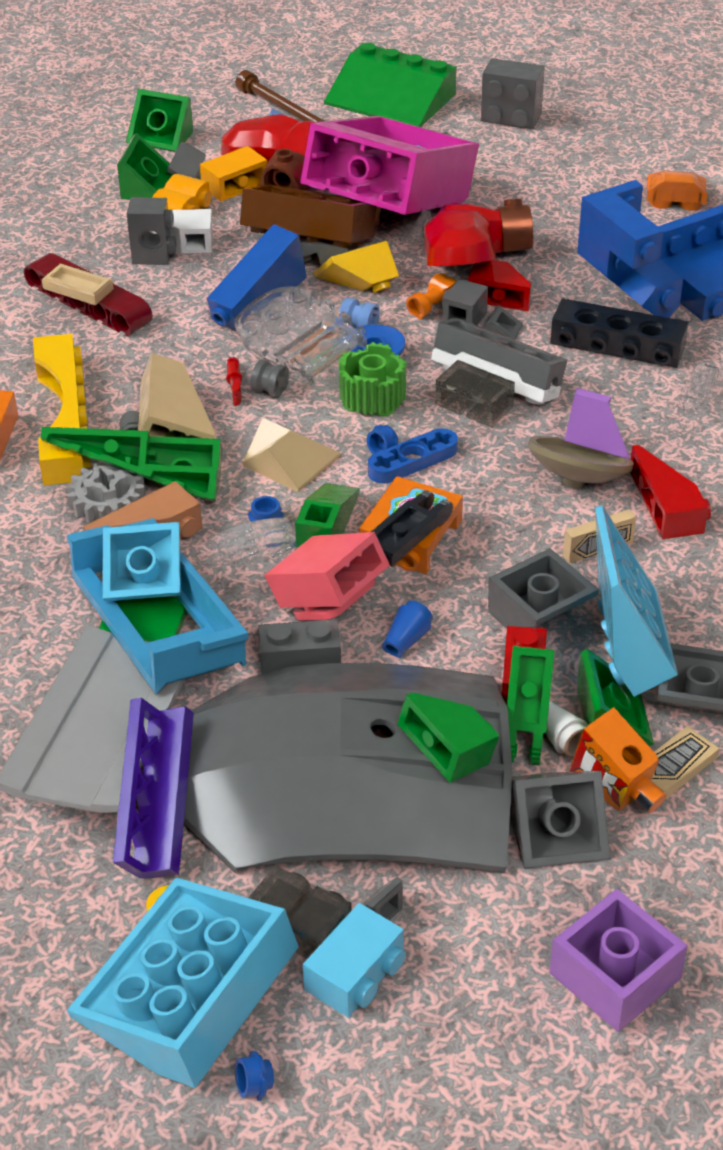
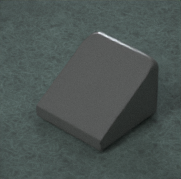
(186, 161)
(502, 323)
(387, 900)

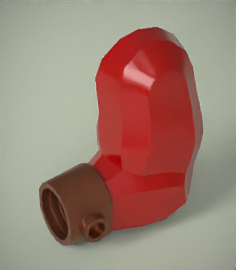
(277, 140)
(475, 233)

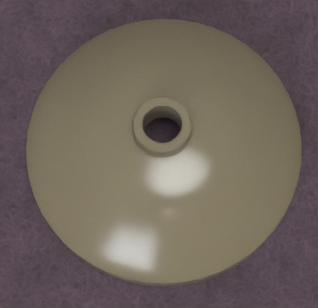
(576, 462)

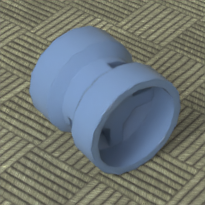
(361, 314)

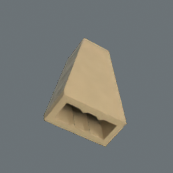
(171, 402)

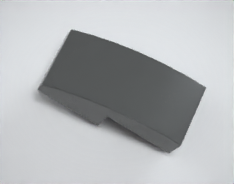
(323, 249)

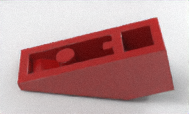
(669, 496)

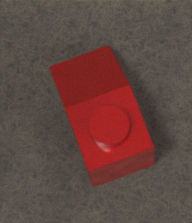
(504, 284)

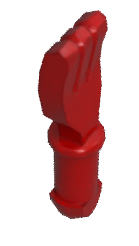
(234, 378)

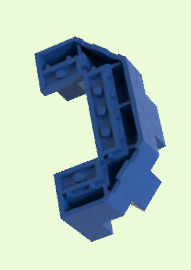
(651, 261)

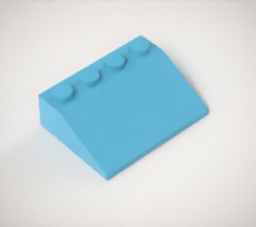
(631, 613)
(187, 978)

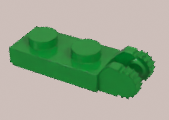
(529, 696)

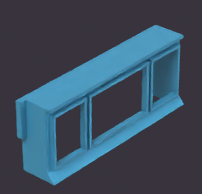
(174, 658)

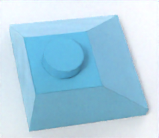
(141, 561)

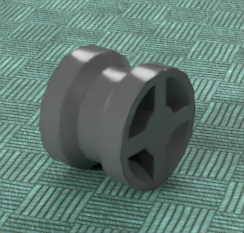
(269, 378)

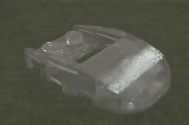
(287, 317)

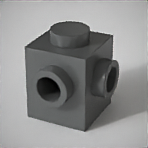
(465, 301)

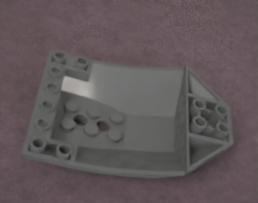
(298, 776)

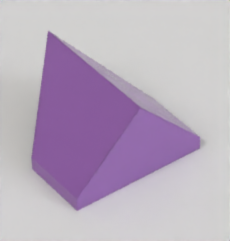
(594, 425)

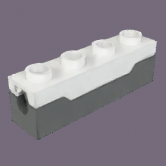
(534, 371)

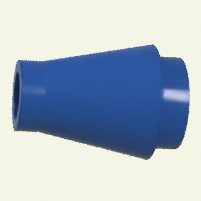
(408, 626)

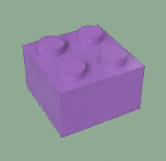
(617, 959)

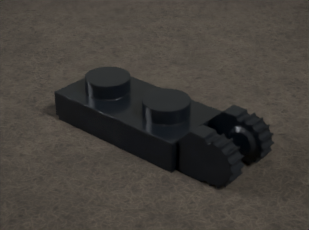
(411, 525)

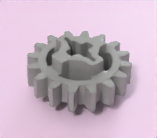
(103, 491)

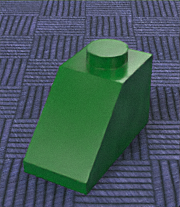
(448, 734)

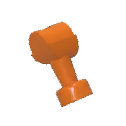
(421, 304)

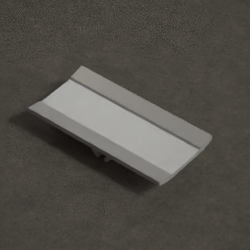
(79, 731)

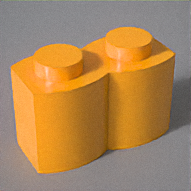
(185, 193)

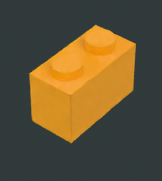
(233, 172)

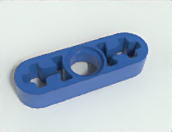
(431, 446)

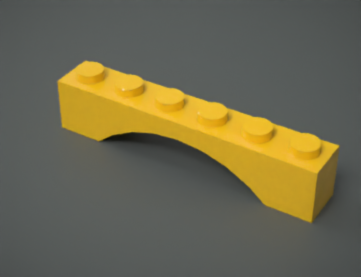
(61, 370)

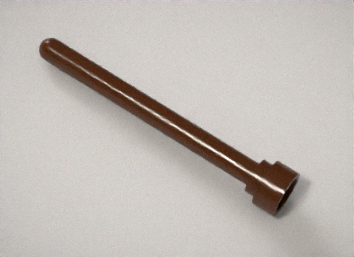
(248, 82)

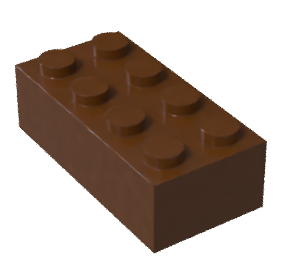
(308, 214)

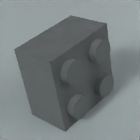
(512, 93)

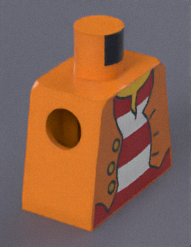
(623, 759)

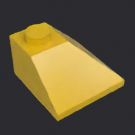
(361, 268)

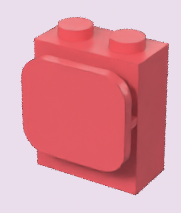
(327, 574)

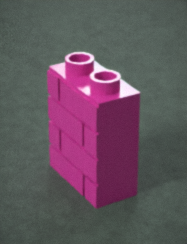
(383, 166)

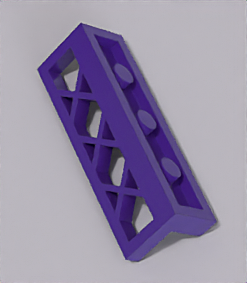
(159, 790)

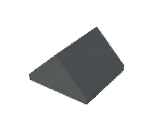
(698, 680)

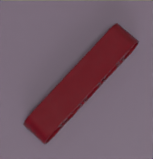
(117, 310)

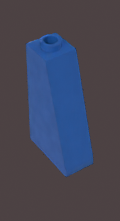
(268, 265)

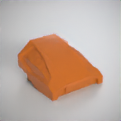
(676, 186)

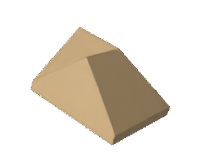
(287, 456)

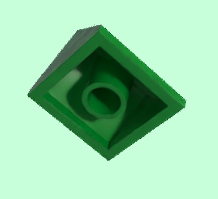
(161, 119)
(141, 170)
(600, 693)

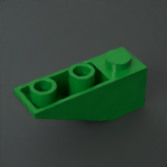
(325, 512)

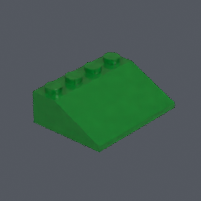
(392, 85)

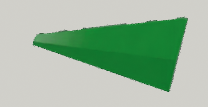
(188, 461)

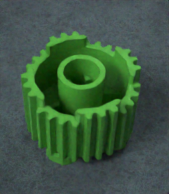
(372, 380)

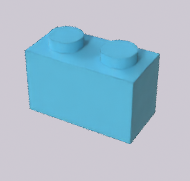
(354, 960)

